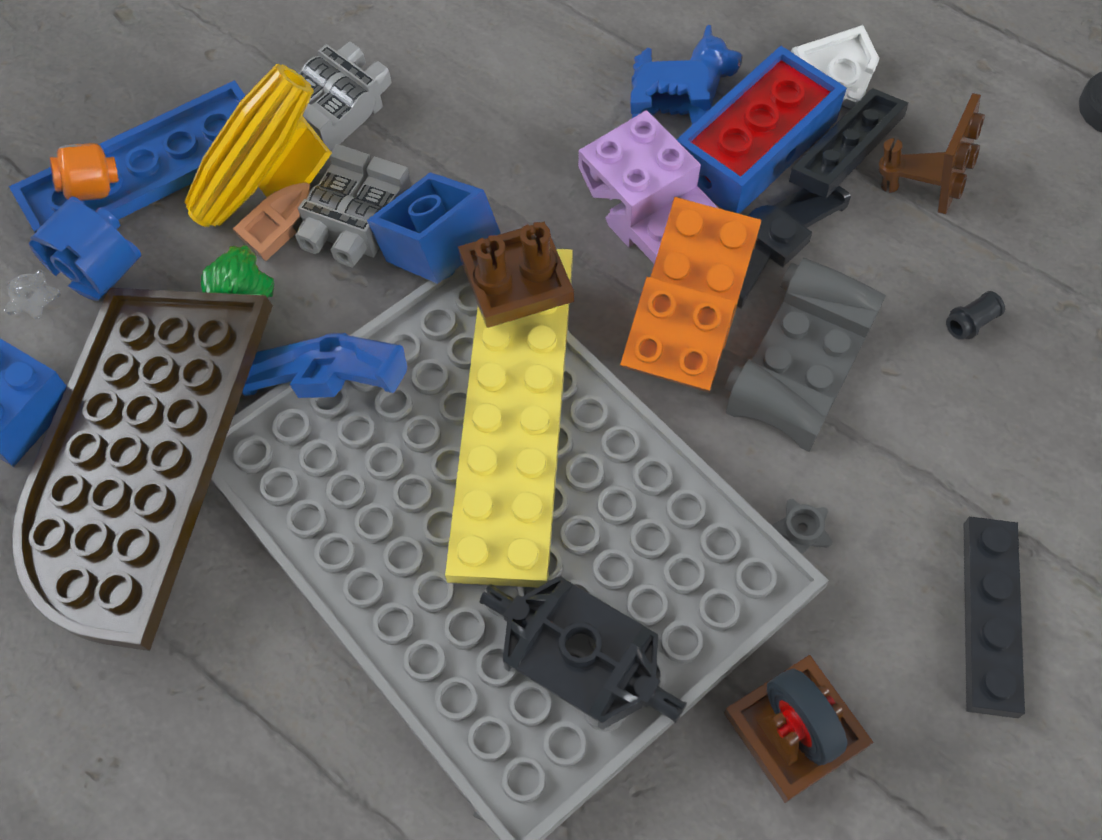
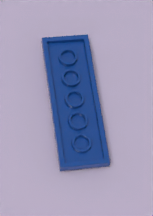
(148, 158)

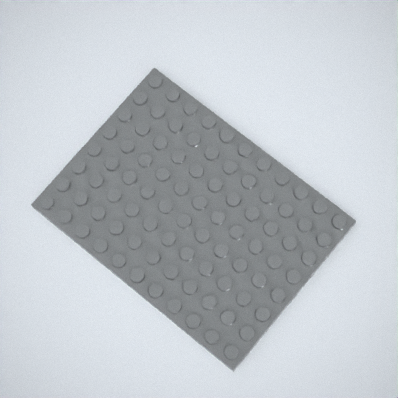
(360, 518)

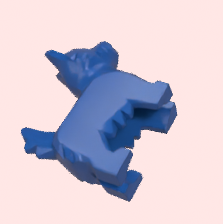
(684, 84)

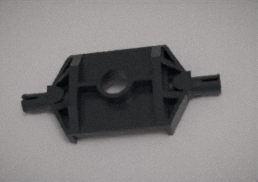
(603, 685)

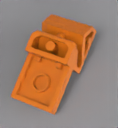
(691, 294)

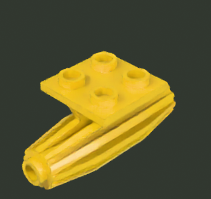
(259, 146)

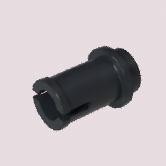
(967, 320)

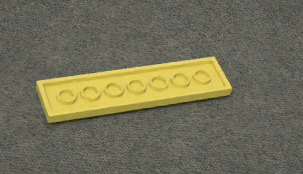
(510, 450)

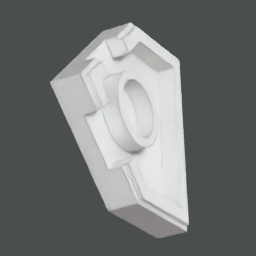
(845, 58)

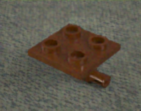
(937, 168)

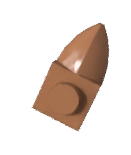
(272, 220)

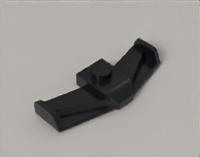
(785, 230)

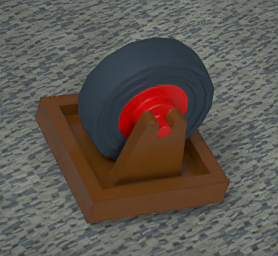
(797, 728)

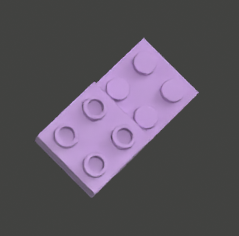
(644, 171)

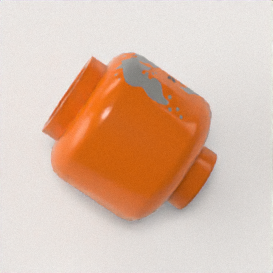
(83, 171)

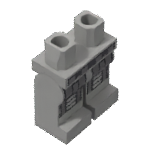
(342, 91)
(345, 200)

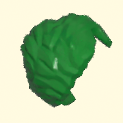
(236, 274)

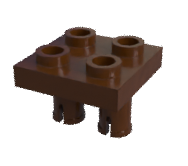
(516, 274)

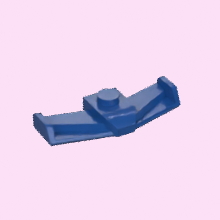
(324, 363)

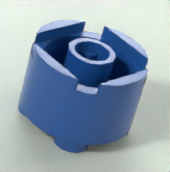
(84, 248)

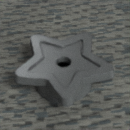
(809, 516)

